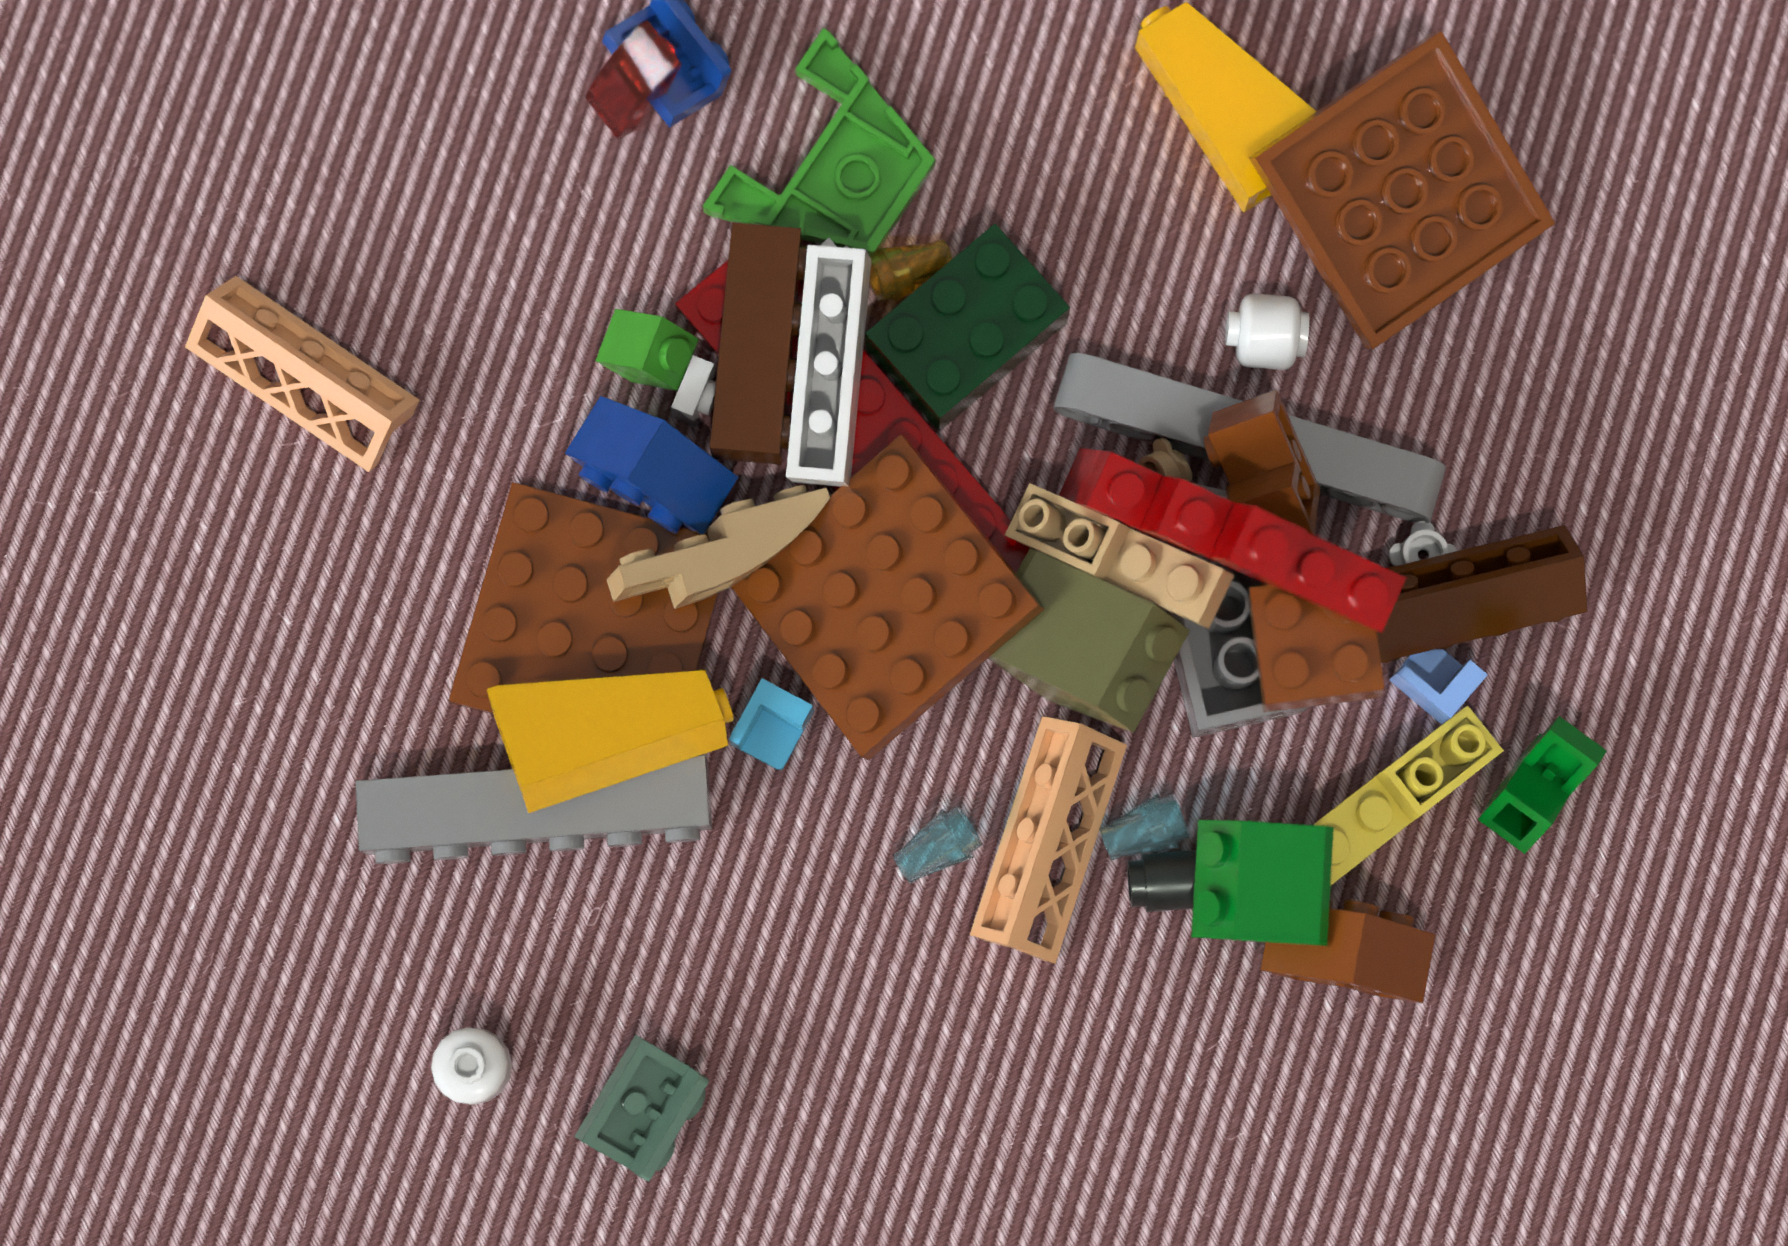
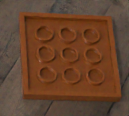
(1402, 190)
(887, 598)
(550, 607)

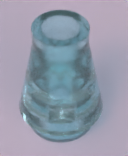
(1147, 828)
(938, 845)

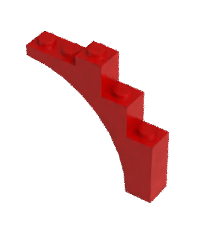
(1234, 536)

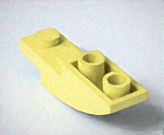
(1407, 789)

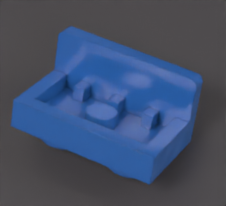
(703, 62)

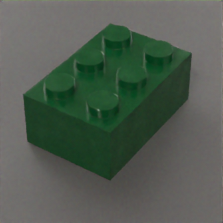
(967, 327)

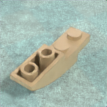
(738, 545)
(1120, 555)

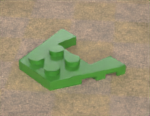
(853, 177)

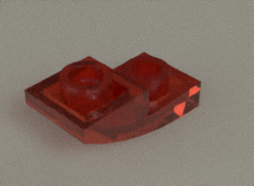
(632, 79)

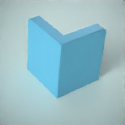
(771, 725)

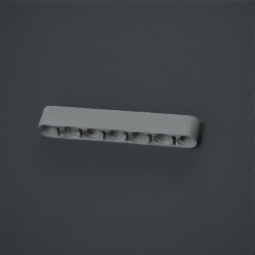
(1159, 407)

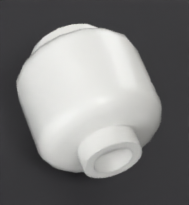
(1268, 331)
(471, 1066)

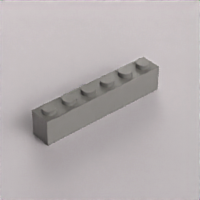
(488, 810)

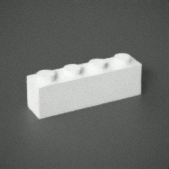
(828, 365)

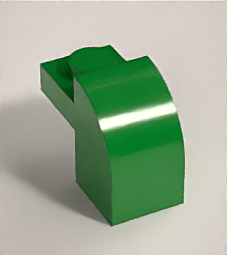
(1541, 784)

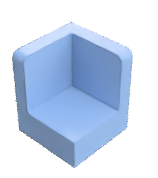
(1438, 682)

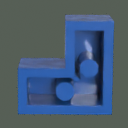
(652, 464)

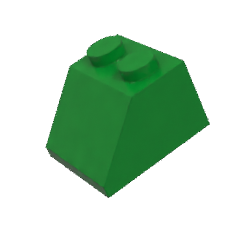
(1262, 882)

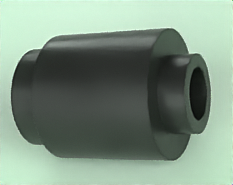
(1162, 881)

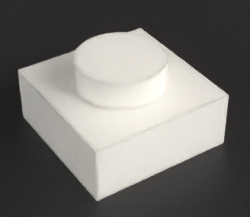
(695, 392)

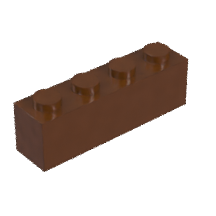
(758, 343)
(1485, 592)

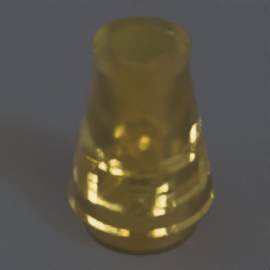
(905, 268)

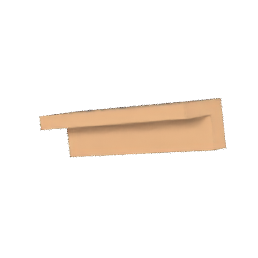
(302, 360)
(1040, 834)

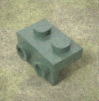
(643, 1108)

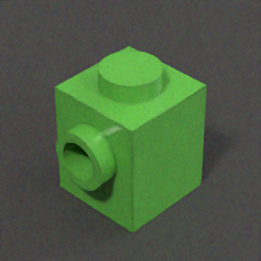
(647, 349)

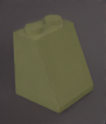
(1090, 644)

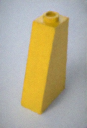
(1219, 94)
(605, 730)

